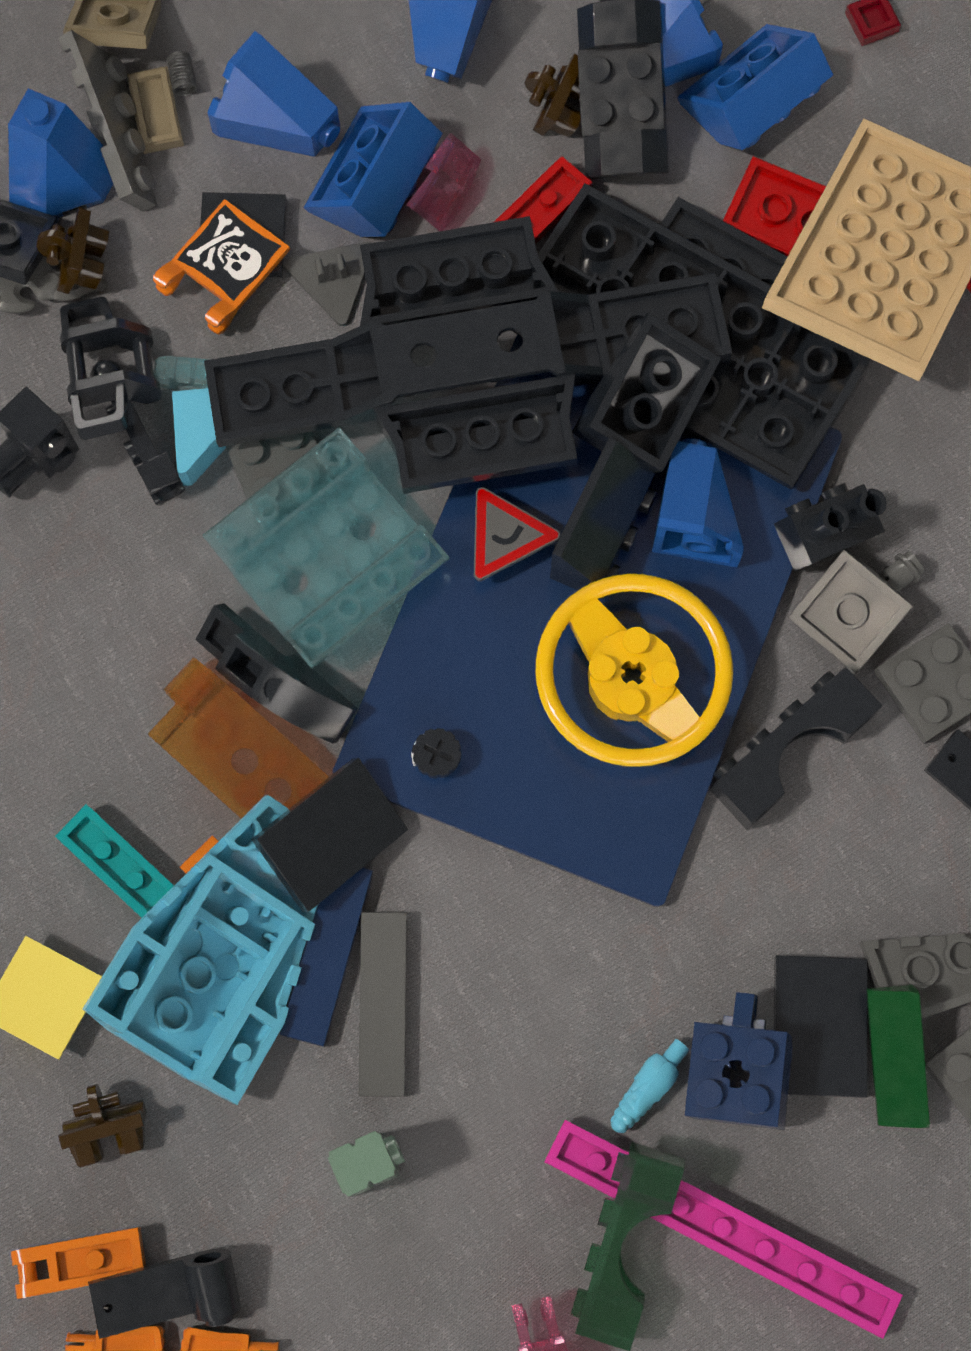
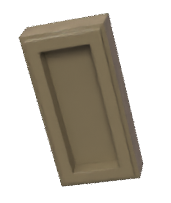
(155, 109)

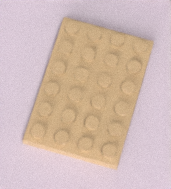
(882, 252)

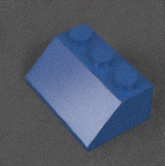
(757, 85)
(374, 169)

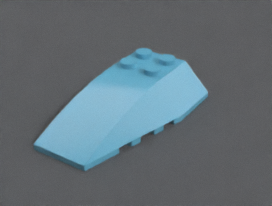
(210, 965)

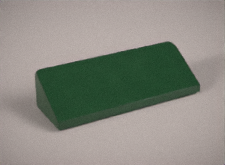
(898, 1056)

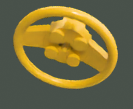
(614, 648)

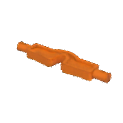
(152, 1339)

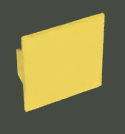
(44, 997)

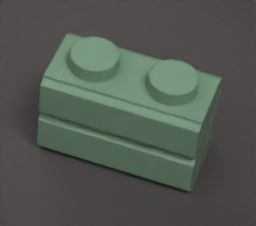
(367, 1162)

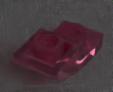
(446, 186)

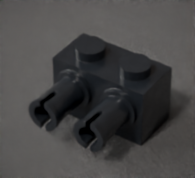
(34, 441)
(831, 525)

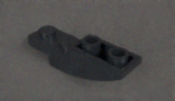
(274, 680)

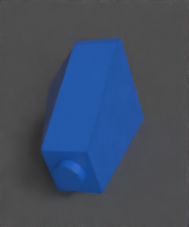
(446, 34)
(686, 42)
(272, 103)
(54, 158)
(696, 508)

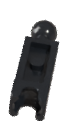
(157, 470)

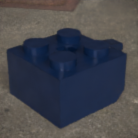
(759, 1051)

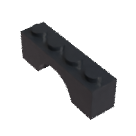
(834, 711)

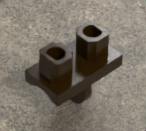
(555, 113)
(70, 249)
(84, 1133)

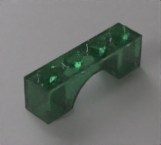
(613, 1302)

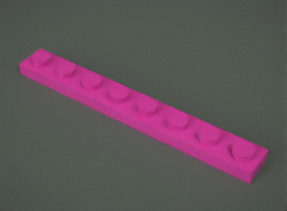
(739, 1237)

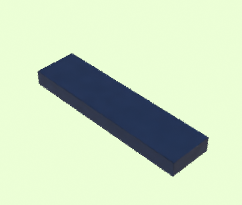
(326, 961)

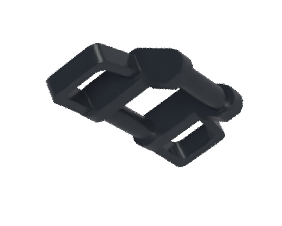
(117, 385)

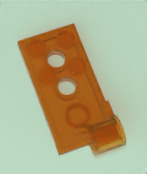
(214, 724)

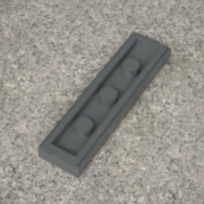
(382, 1005)

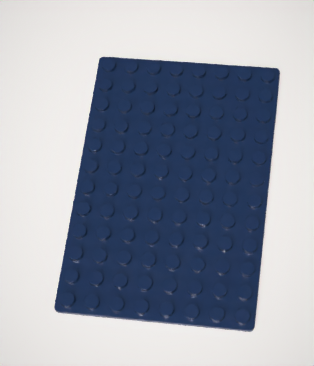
(469, 662)

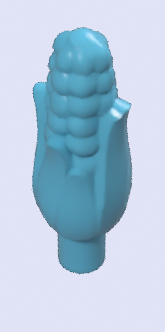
(649, 1086)

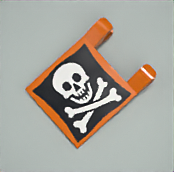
(226, 257)

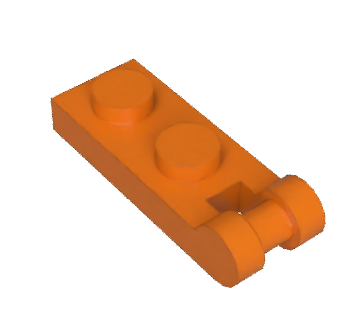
(78, 1261)

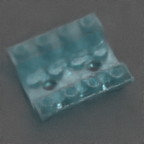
(305, 528)

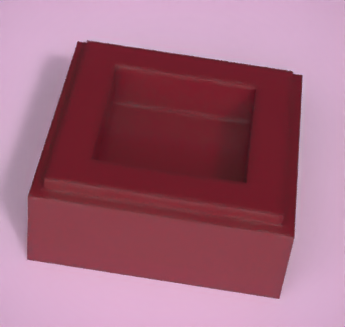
(872, 20)

